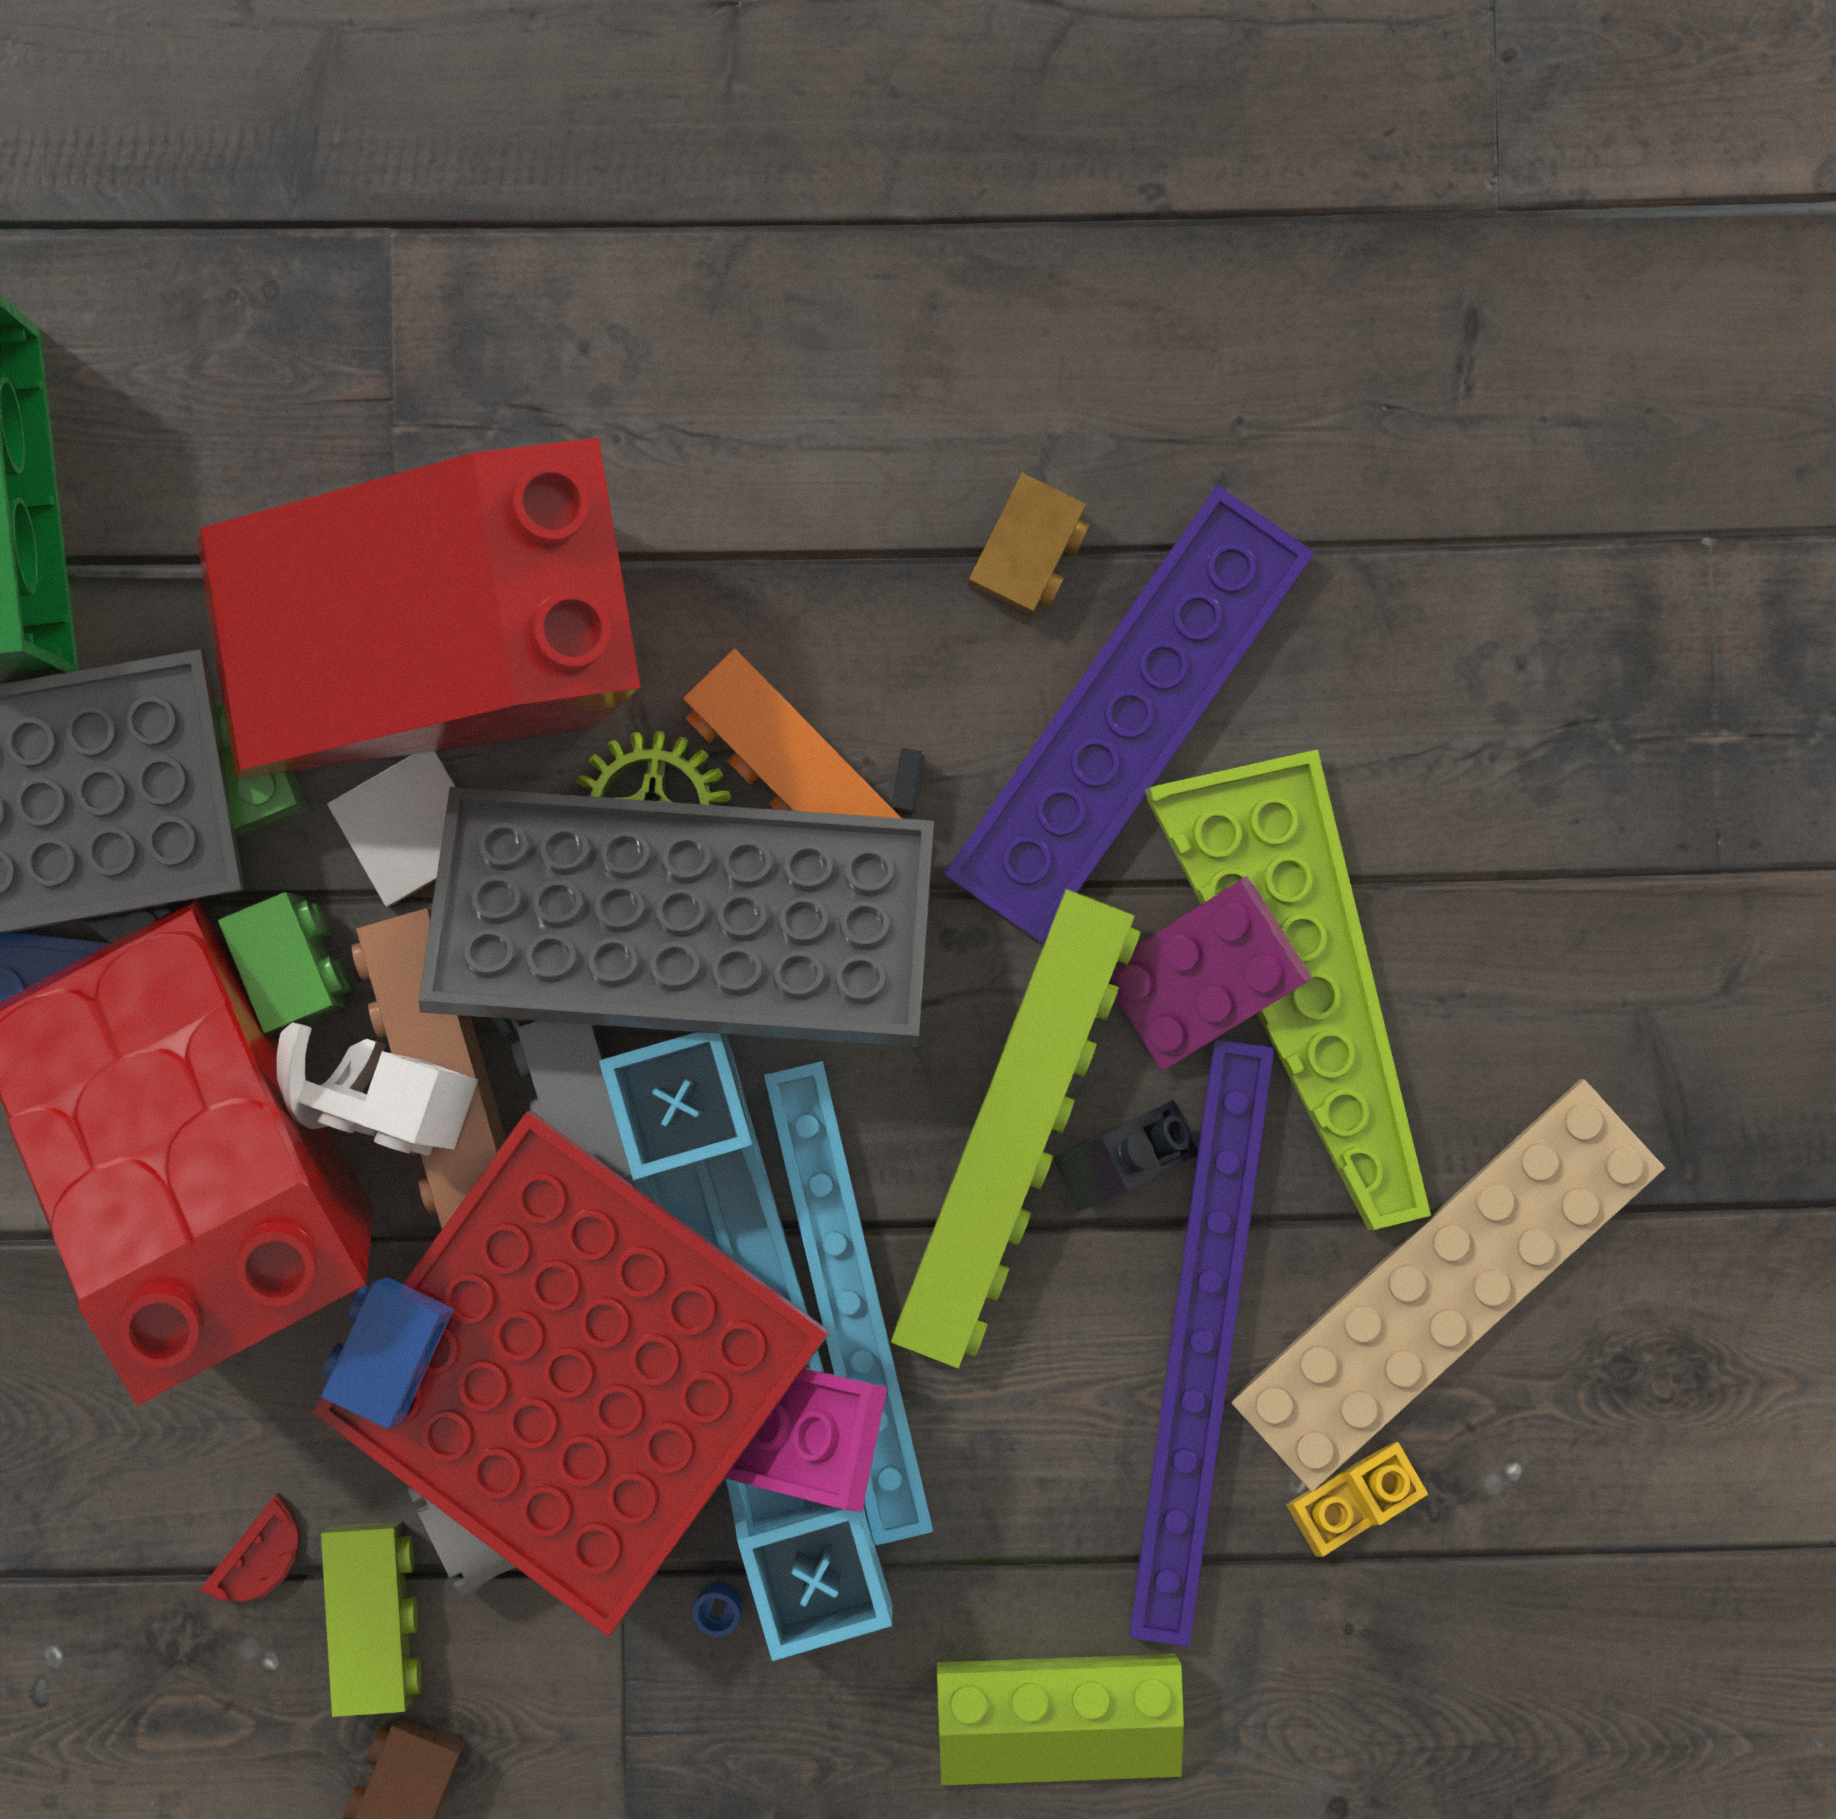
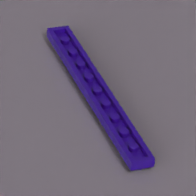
(1201, 1343)

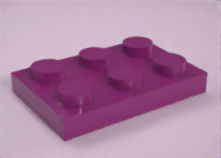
(1207, 973)

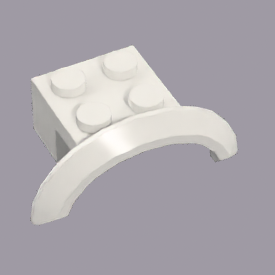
(407, 1103)

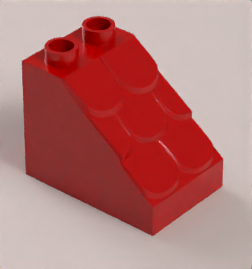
(170, 1155)

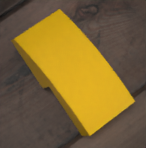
(1357, 1499)

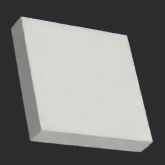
(398, 824)

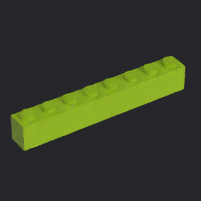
(1013, 1128)

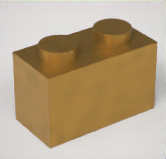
(1028, 546)

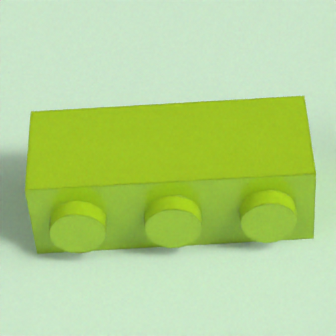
(369, 1618)

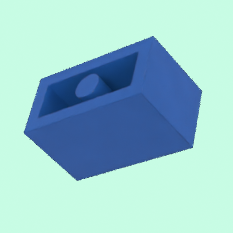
(385, 1351)

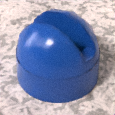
(703, 1606)

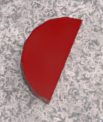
(259, 1557)

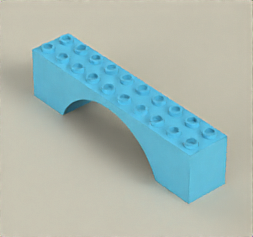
(702, 1162)

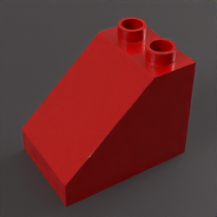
(421, 611)

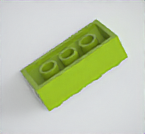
(1060, 1719)

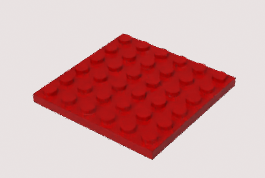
(586, 1375)

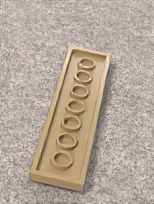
(1447, 1284)

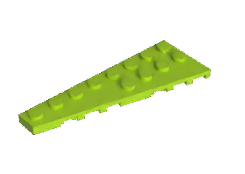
(1330, 1032)

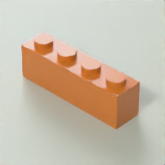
(776, 744)

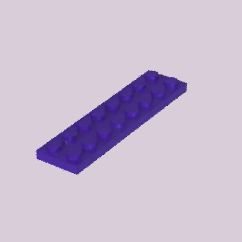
(1129, 713)

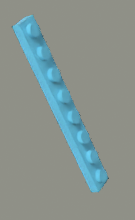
(847, 1289)

